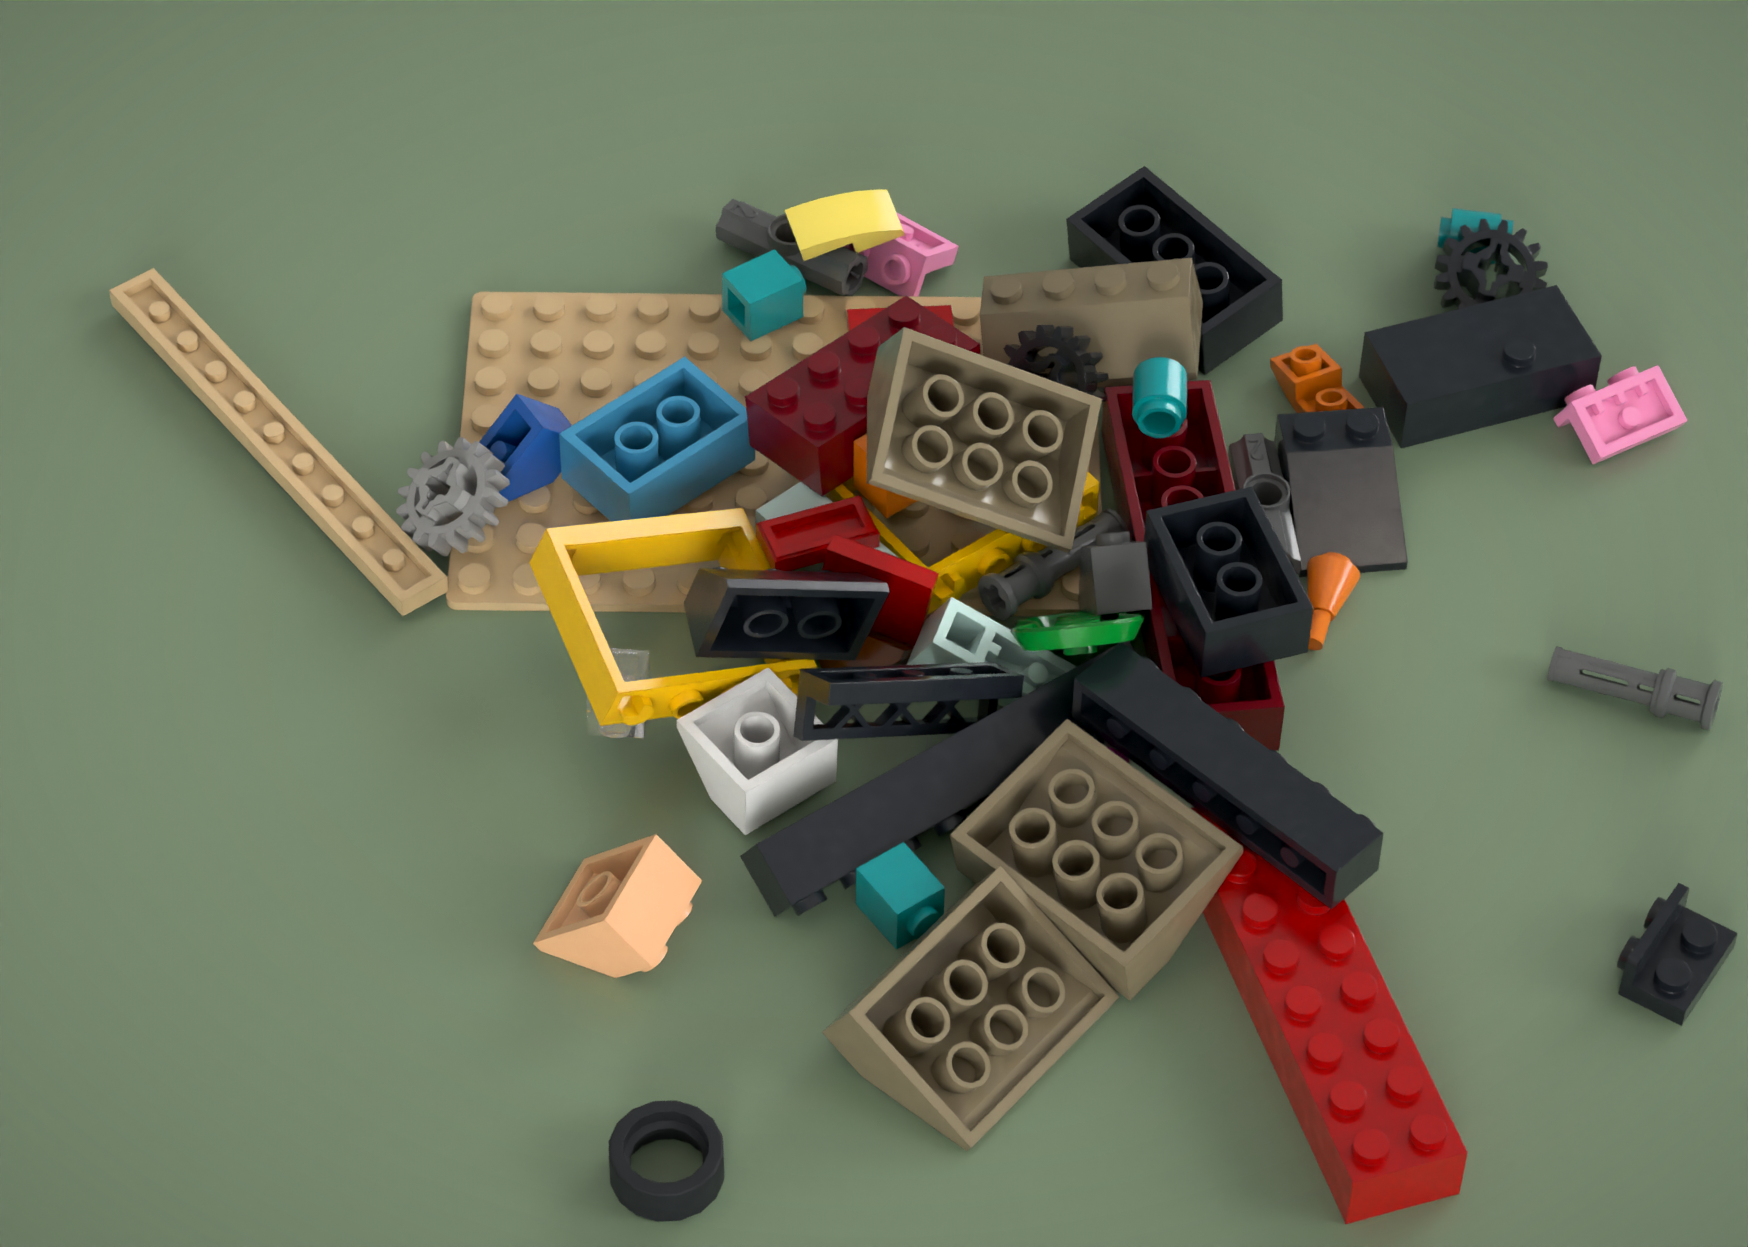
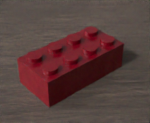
(820, 405)

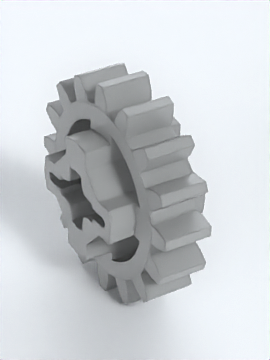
(452, 496)

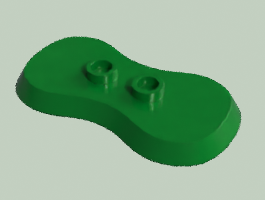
(1076, 631)

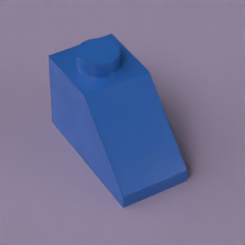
(527, 444)

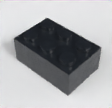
(1227, 582)

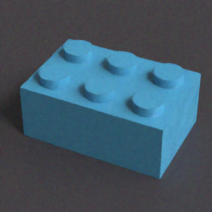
(657, 445)

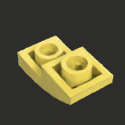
(842, 219)

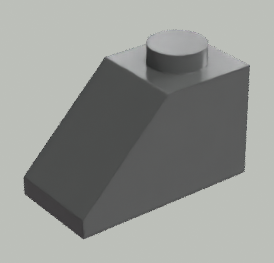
(1114, 575)

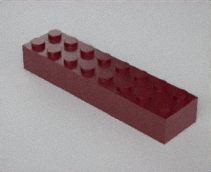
(1166, 472)

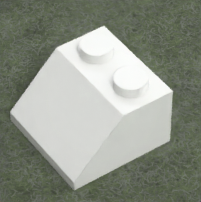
(750, 755)

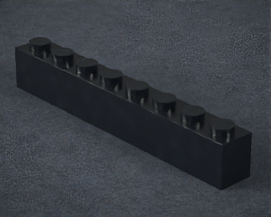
(908, 799)

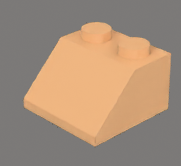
(621, 909)

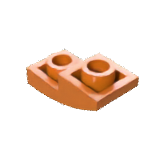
(1312, 380)

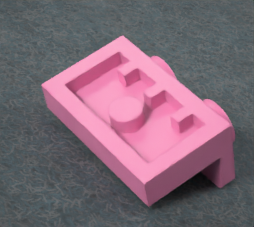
(905, 261)
(1622, 414)

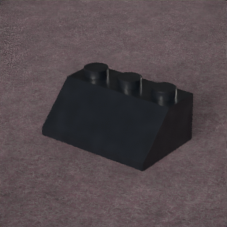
(782, 613)

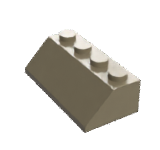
(1124, 309)

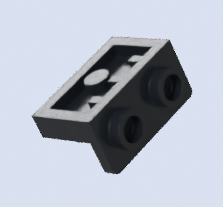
(1673, 957)

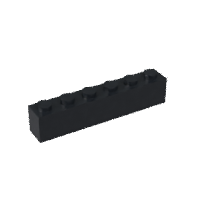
(1227, 775)

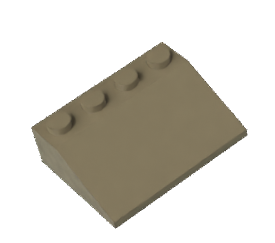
(979, 438)
(1099, 854)
(973, 1011)

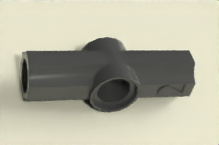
(763, 232)
(1257, 465)

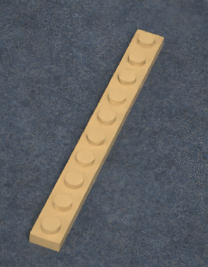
(280, 442)

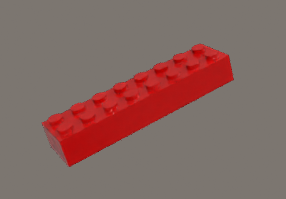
(1335, 1042)

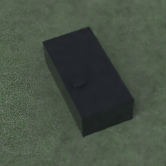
(1152, 222)
(1478, 365)

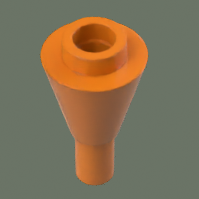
(1329, 584)

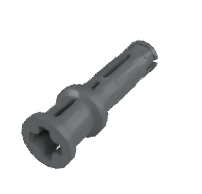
(1036, 572)
(1569, 666)

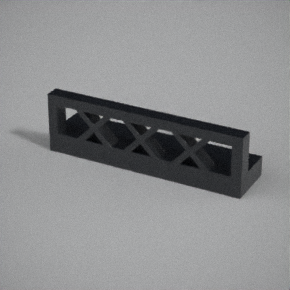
(900, 687)

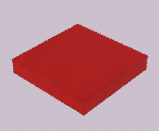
(908, 583)

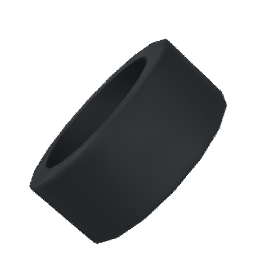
(661, 1122)

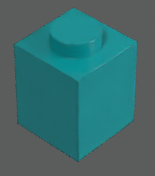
(763, 294)
(899, 895)

